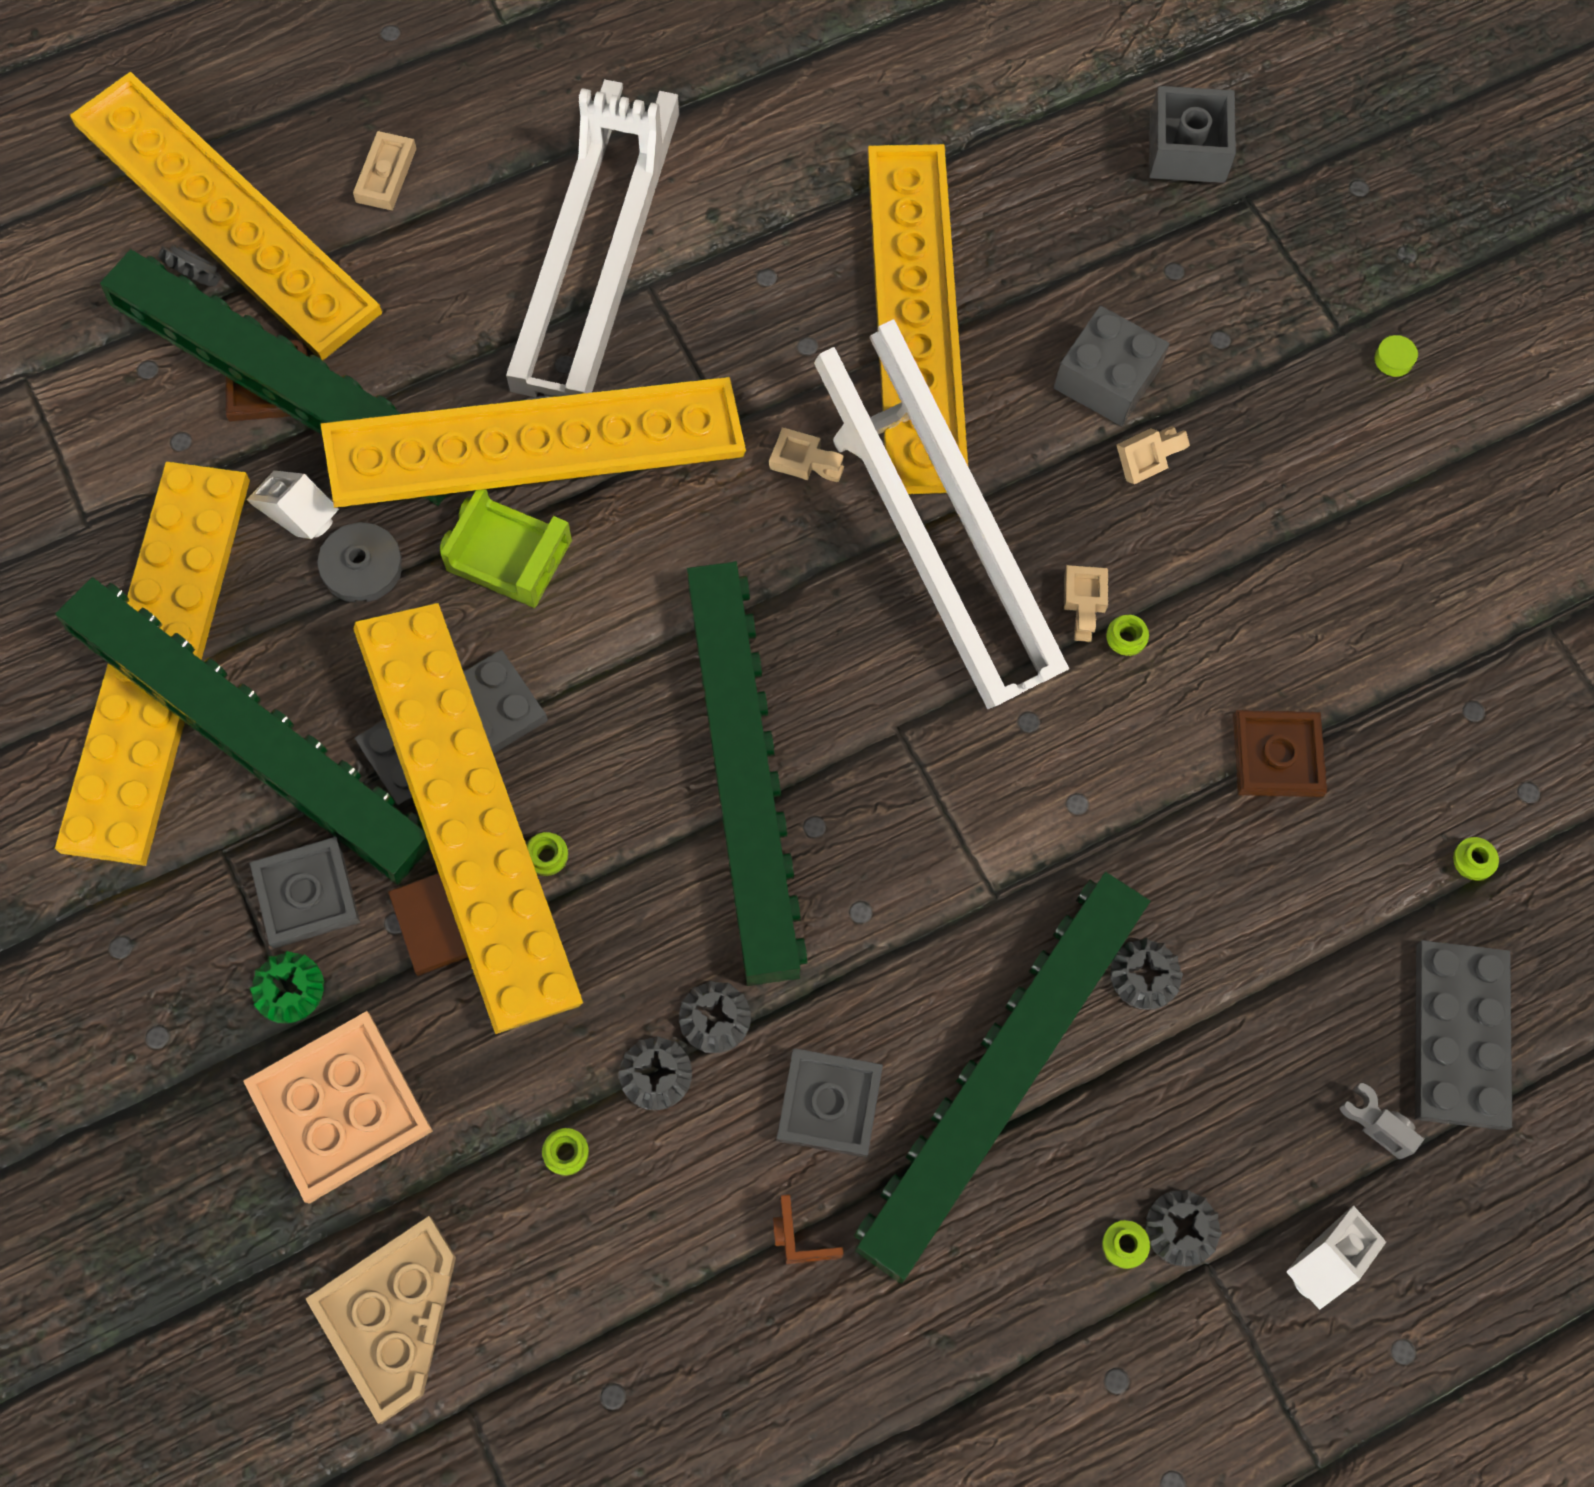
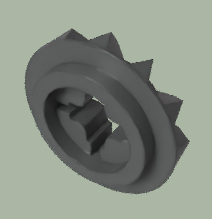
(190, 264)
(1132, 987)
(723, 1035)
(670, 1088)
(1162, 1230)

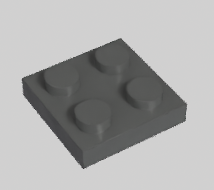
(304, 892)
(829, 1103)

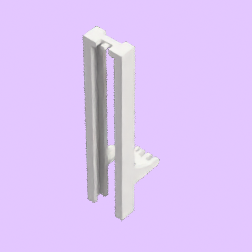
(596, 123)
(861, 437)

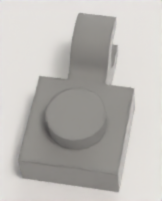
(1385, 1127)

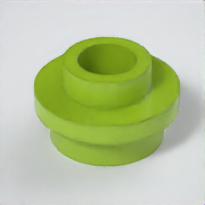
(1132, 625)
(548, 841)
(1467, 866)
(555, 1141)
(1113, 1251)

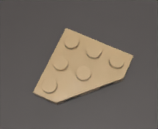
(388, 1316)

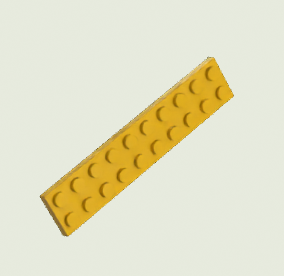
(227, 216)
(918, 292)
(531, 441)
(131, 733)
(467, 818)

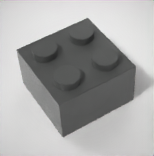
(1192, 134)
(1111, 365)

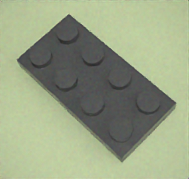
(502, 703)
(1463, 1035)

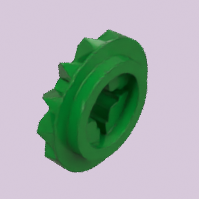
(291, 1006)

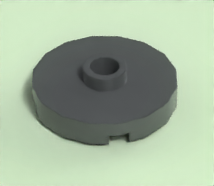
(360, 580)

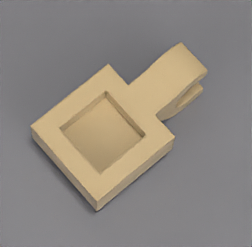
(1147, 452)
(801, 453)
(1085, 593)

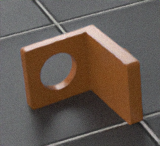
(785, 1237)

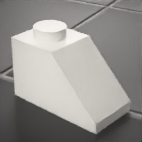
(294, 504)
(1336, 1258)

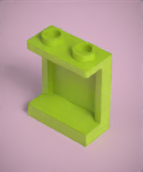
(504, 548)

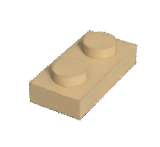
(384, 170)

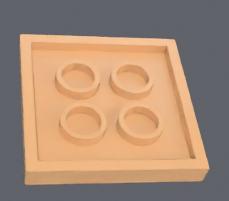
(337, 1107)

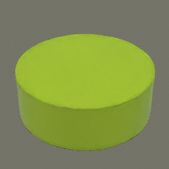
(1396, 355)

